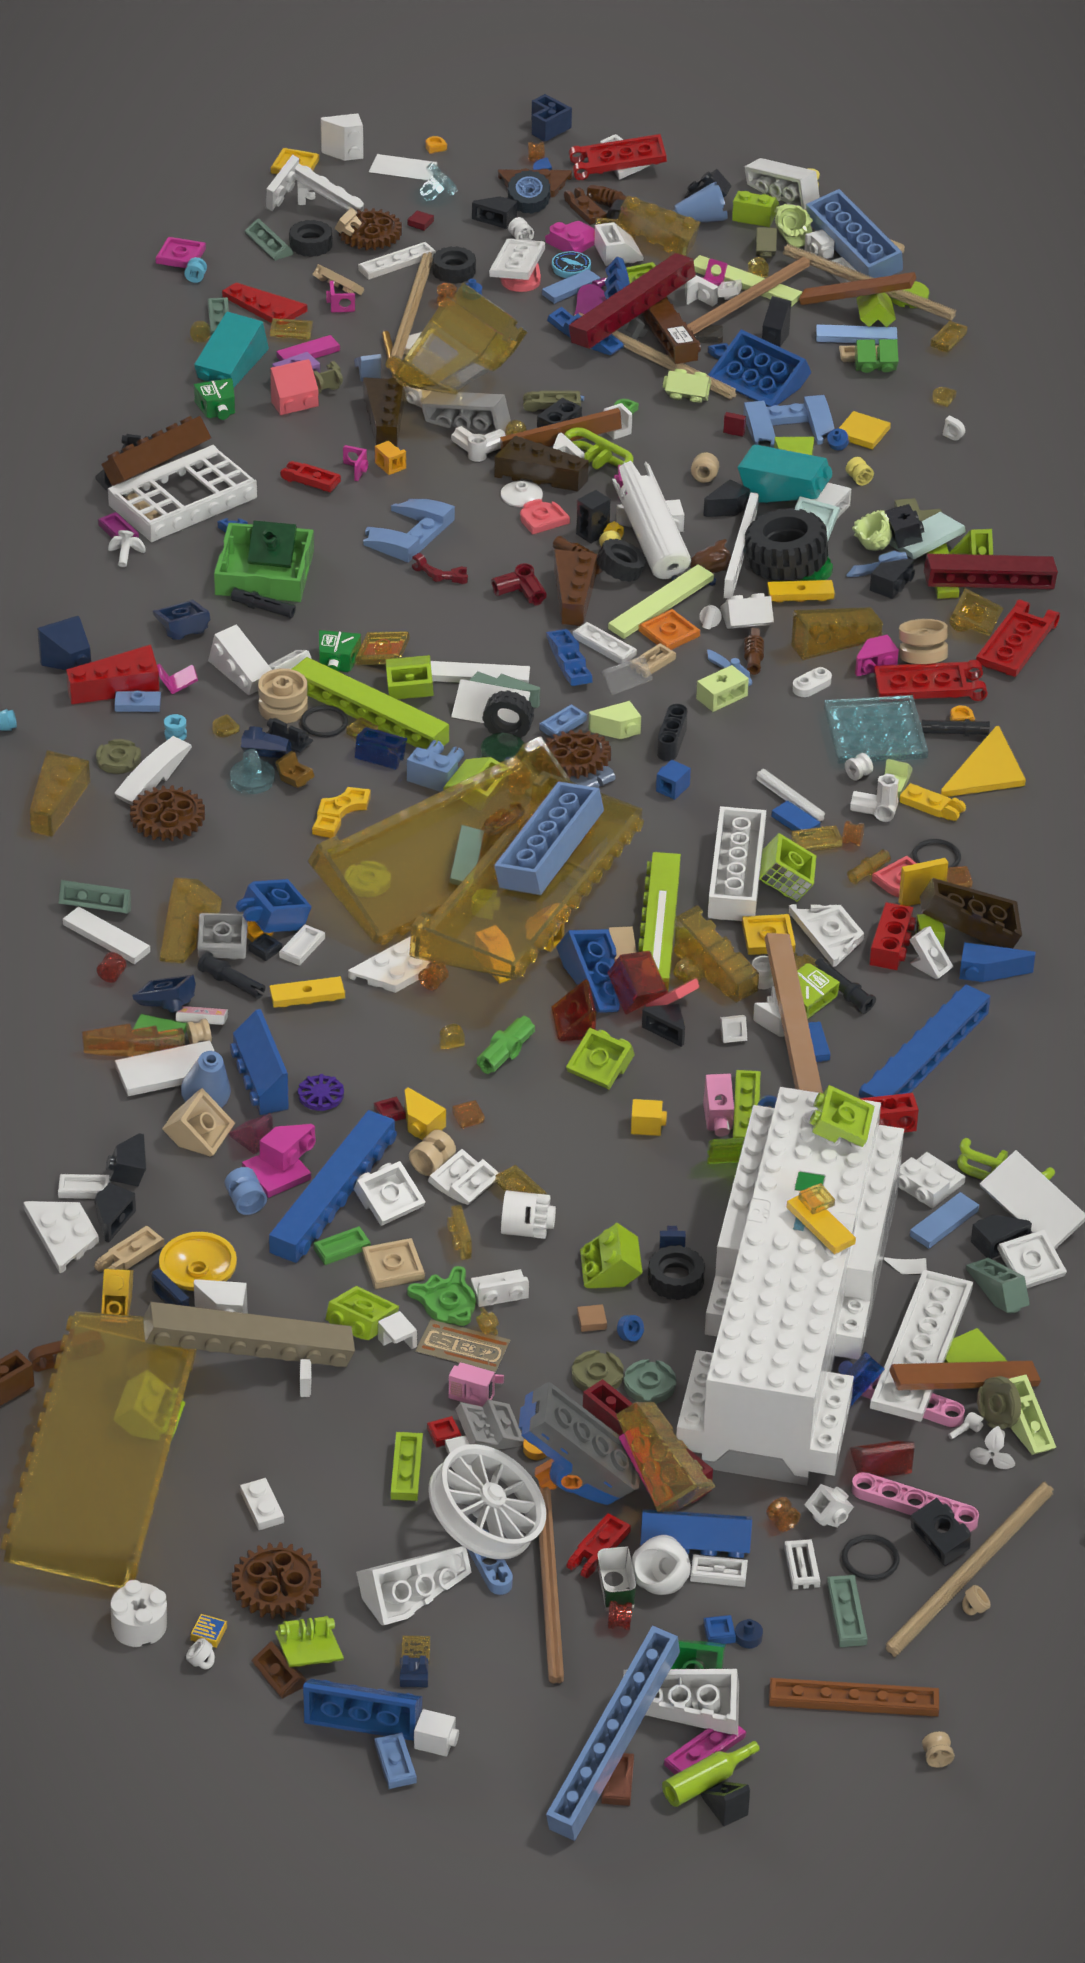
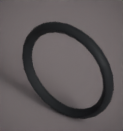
(324, 734)
(937, 841)
(867, 1576)

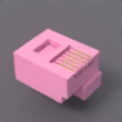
(472, 1384)

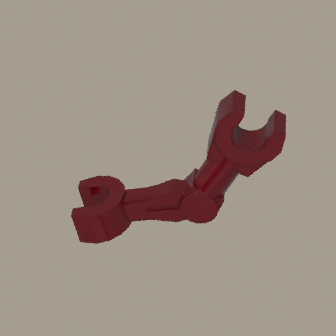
(457, 575)

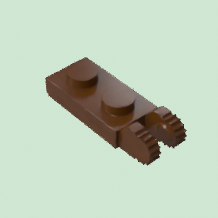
(584, 206)

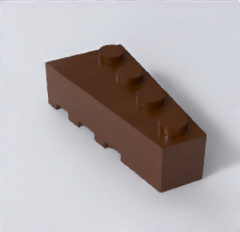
(574, 581)

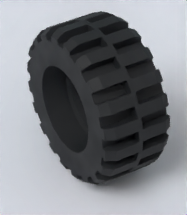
(786, 544)

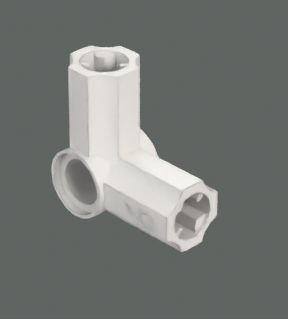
(477, 444)
(881, 805)

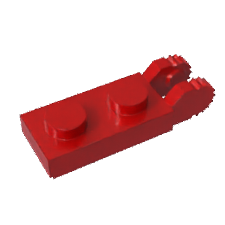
(310, 476)
(606, 1534)

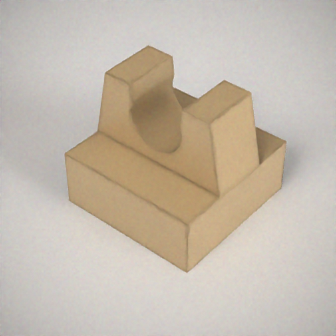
(345, 222)

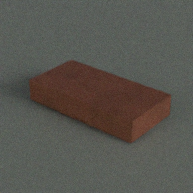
(620, 1783)

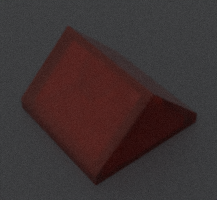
(636, 980)
(575, 1013)
(884, 1458)

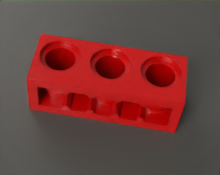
(892, 936)
(898, 1111)

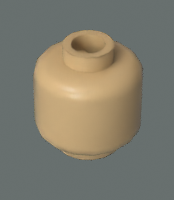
(705, 467)

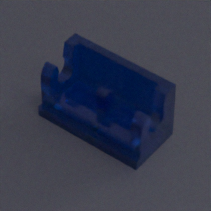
(380, 748)

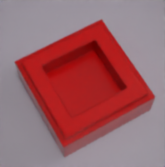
(442, 1430)

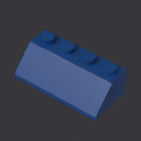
(260, 1064)
(700, 1531)
(361, 1708)

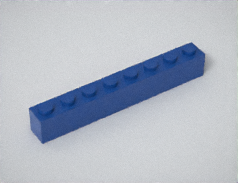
(929, 1044)
(332, 1186)

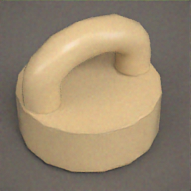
(978, 1600)

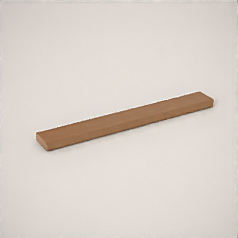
(792, 1012)

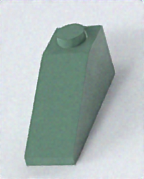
(1000, 1284)

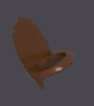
(713, 558)

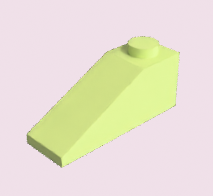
(1031, 1425)

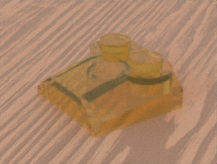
(975, 613)

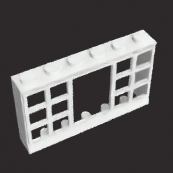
(242, 490)

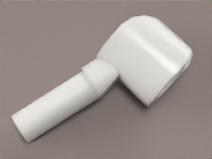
(971, 1421)

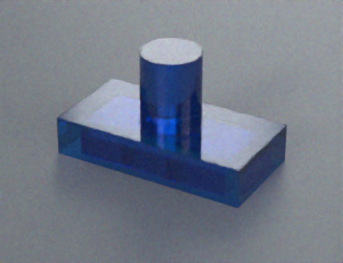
(864, 1371)

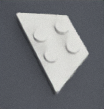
(829, 930)
(391, 968)
(62, 1229)

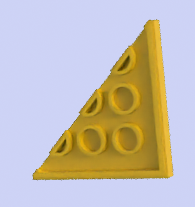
(987, 769)

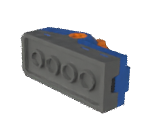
(582, 1449)

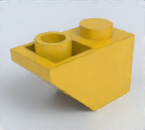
(117, 1291)

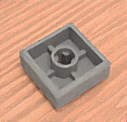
(222, 935)

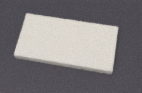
(517, 259)
(159, 1068)
(1032, 1197)

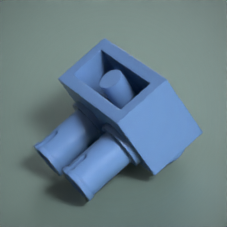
(431, 768)

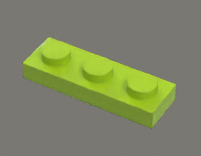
(406, 1466)

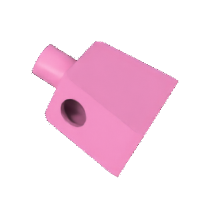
(718, 1112)

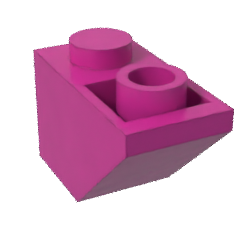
(876, 652)
(287, 1144)

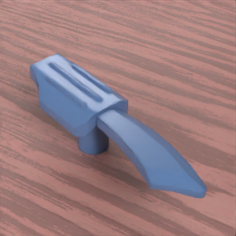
(862, 570)
(723, 663)

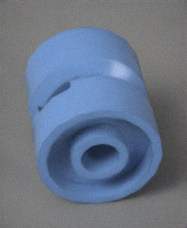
(245, 1190)

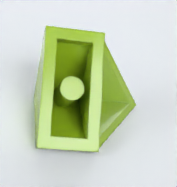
(975, 543)

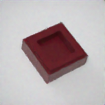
(420, 220)
(734, 424)
(390, 1108)

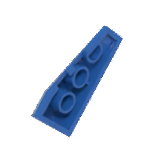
(590, 957)

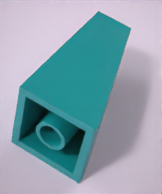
(232, 349)
(783, 474)

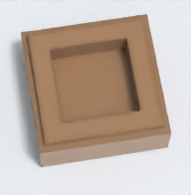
(592, 1318)

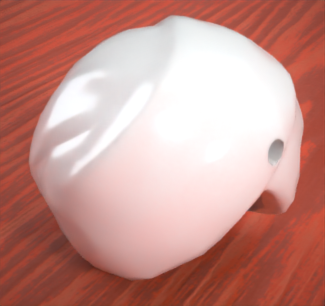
(661, 1565)

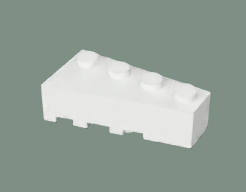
(783, 181)
(699, 1699)

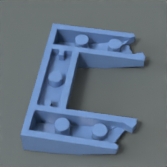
(762, 418)
(433, 519)

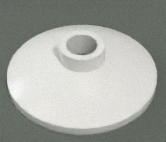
(520, 492)

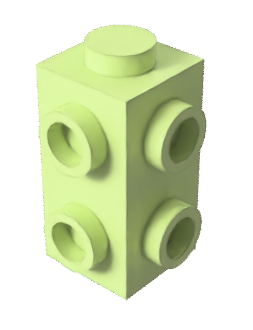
(692, 386)

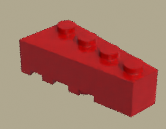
(122, 672)

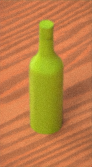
(705, 1774)

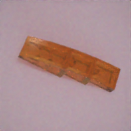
(124, 1041)

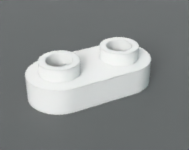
(812, 682)

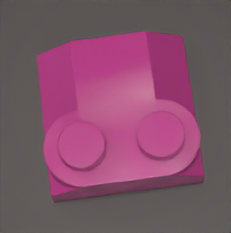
(571, 237)

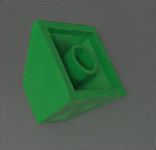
(699, 1655)

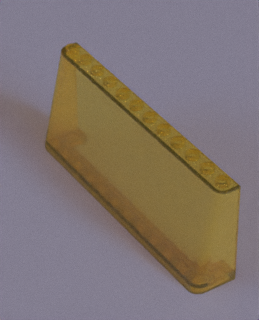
(406, 860)
(505, 928)
(98, 1451)

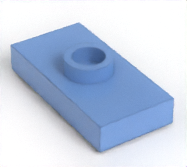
(137, 701)
(563, 721)
(395, 1760)

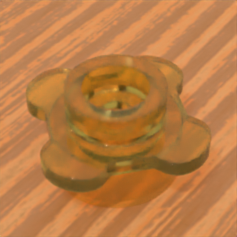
(487, 1322)

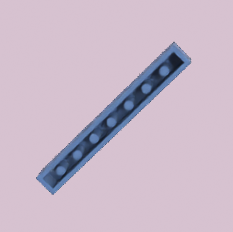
(613, 1733)

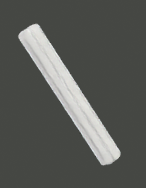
(789, 794)

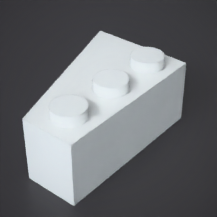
(238, 659)

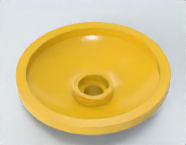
(197, 1257)

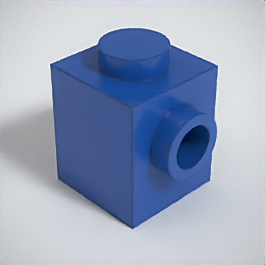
(673, 779)

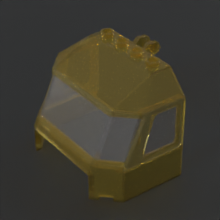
(458, 344)

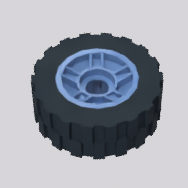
(530, 191)

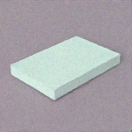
(937, 532)

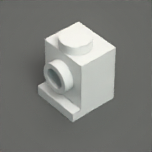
(819, 244)

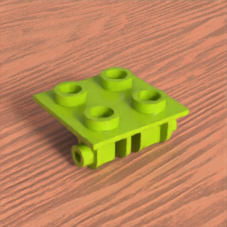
(309, 1644)

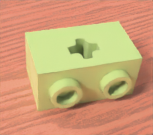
(722, 688)

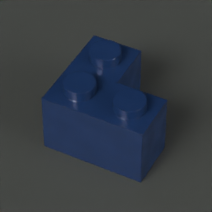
(549, 117)

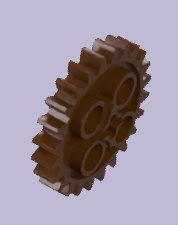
(375, 231)
(580, 752)
(167, 813)
(262, 1591)

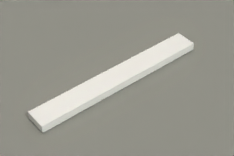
(740, 546)

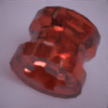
(111, 967)
(620, 1615)

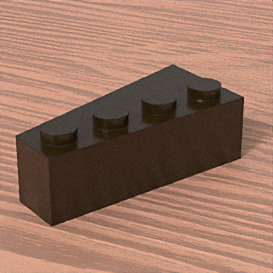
(385, 407)
(541, 464)
(973, 912)

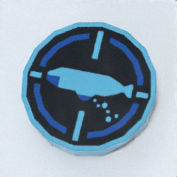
(570, 263)

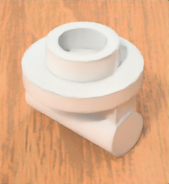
(710, 616)

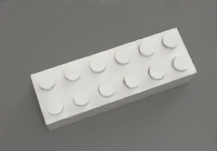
(736, 863)

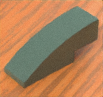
(510, 682)

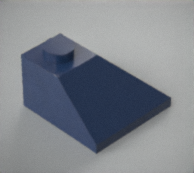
(63, 644)

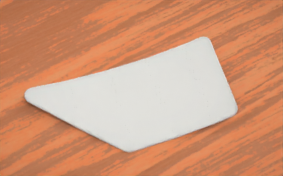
(908, 1266)

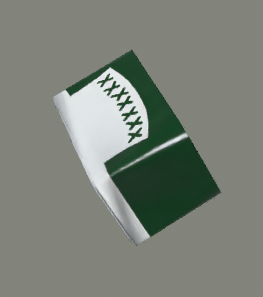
(614, 1561)

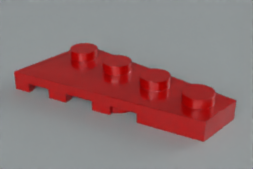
(264, 303)

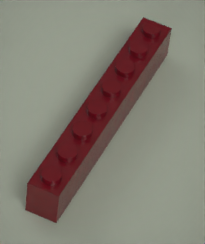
(632, 300)

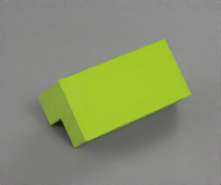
(875, 308)

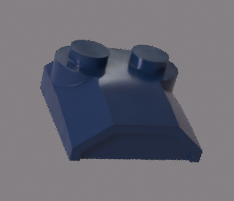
(183, 619)
(264, 743)
(167, 992)

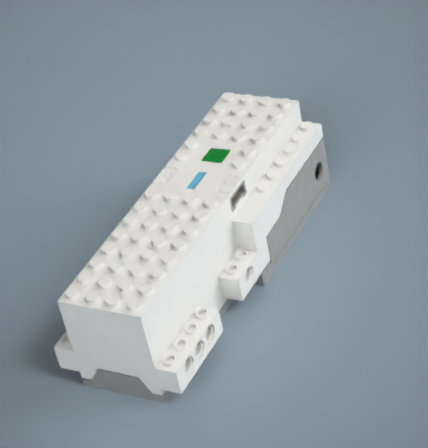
(787, 1301)

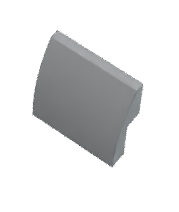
(490, 1425)

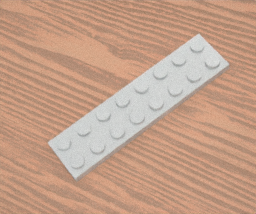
(922, 1338)

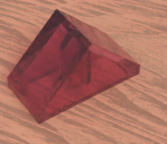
(252, 1132)

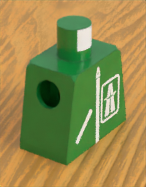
(215, 398)
(338, 649)

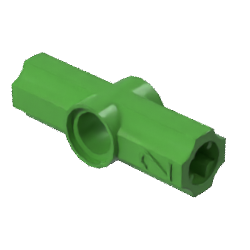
(505, 1044)

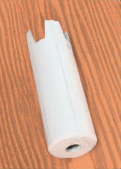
(652, 522)

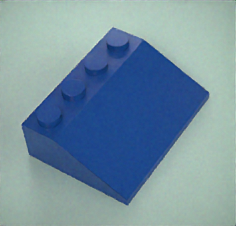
(760, 369)

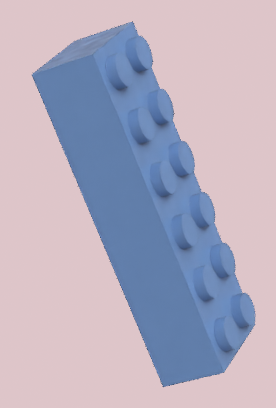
(855, 235)
(549, 838)

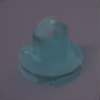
(436, 183)
(252, 773)

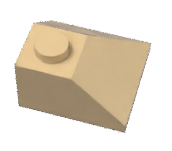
(199, 1124)

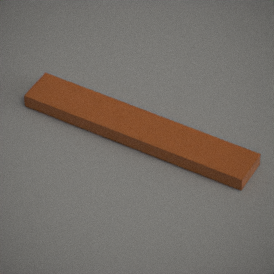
(857, 288)
(546, 435)
(958, 1374)
(854, 1697)

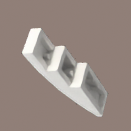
(152, 769)

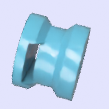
(195, 264)
(175, 726)

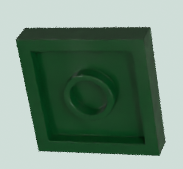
(272, 544)

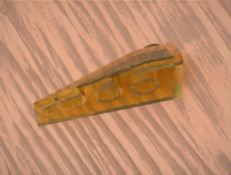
(181, 930)

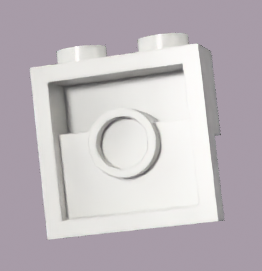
(929, 1179)
(388, 1192)

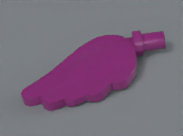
(590, 296)

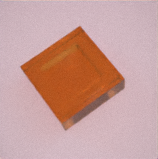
(959, 876)
(468, 1114)

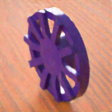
(320, 1092)

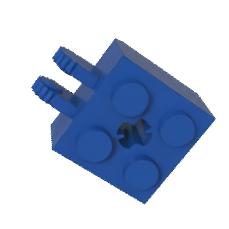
(274, 906)

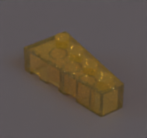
(832, 630)
(57, 791)
(662, 1458)

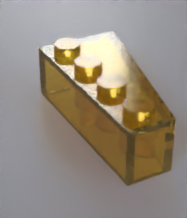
(659, 225)
(721, 965)

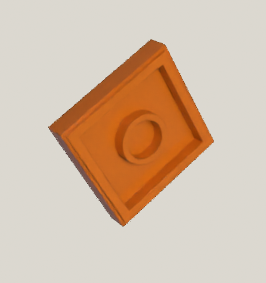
(669, 630)

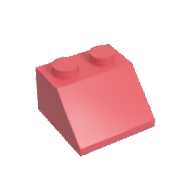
(293, 387)

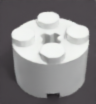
(138, 1614)

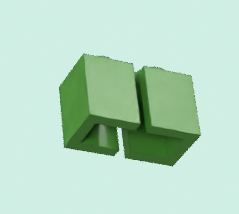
(886, 355)

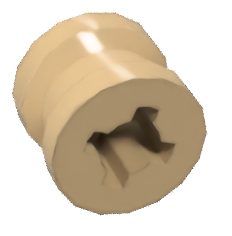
(198, 1031)
(938, 1749)

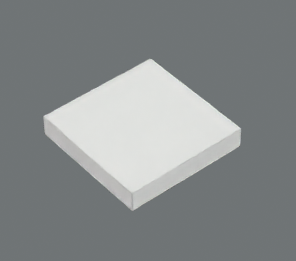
(1033, 1258)

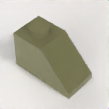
(765, 241)

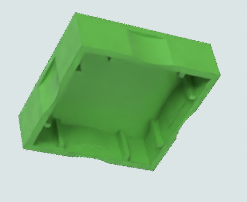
(268, 581)

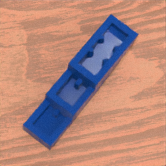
(617, 277)
(562, 319)
(568, 657)

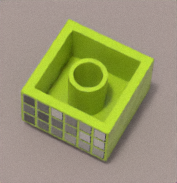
(787, 867)

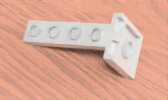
(294, 171)

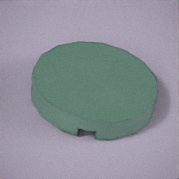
(649, 1381)

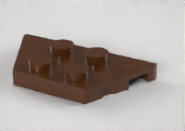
(556, 177)

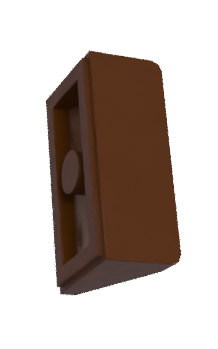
(275, 1669)

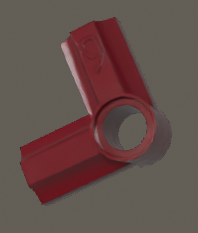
(521, 580)

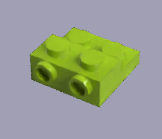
(600, 1058)
(841, 1116)
(361, 1311)

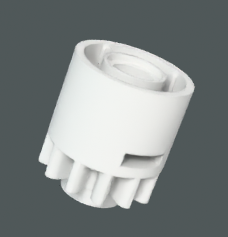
(527, 1214)

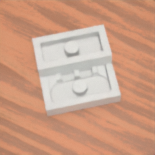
(463, 1177)

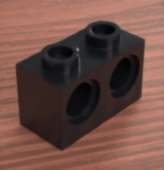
(559, 412)

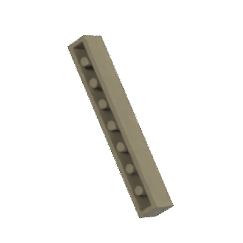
(248, 1334)

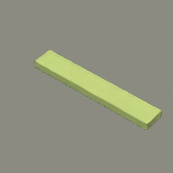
(748, 280)
(661, 601)

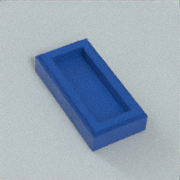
(794, 817)
(819, 1042)

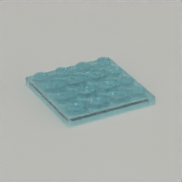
(877, 727)

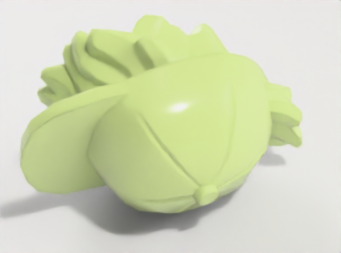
(793, 224)
(873, 530)

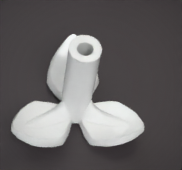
(124, 542)
(994, 1442)

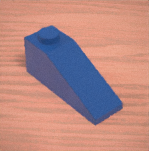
(992, 963)

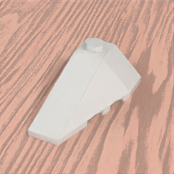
(404, 1586)

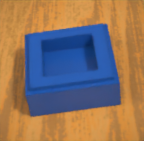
(719, 1629)

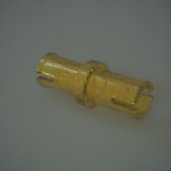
(869, 866)

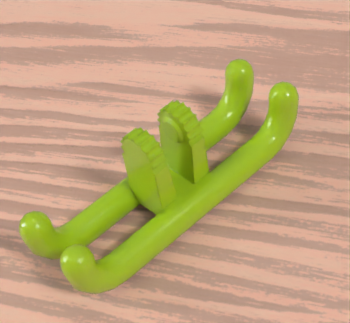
(601, 451)
(968, 1153)

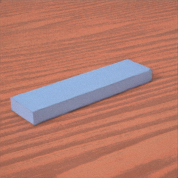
(851, 334)

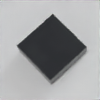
(265, 947)

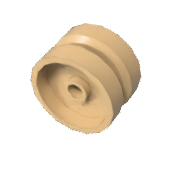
(923, 641)
(283, 695)

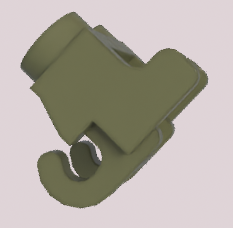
(329, 379)

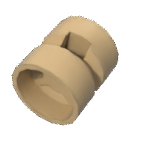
(432, 1152)

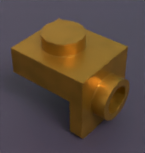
(292, 771)

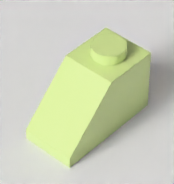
(616, 721)

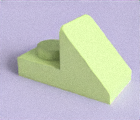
(901, 771)

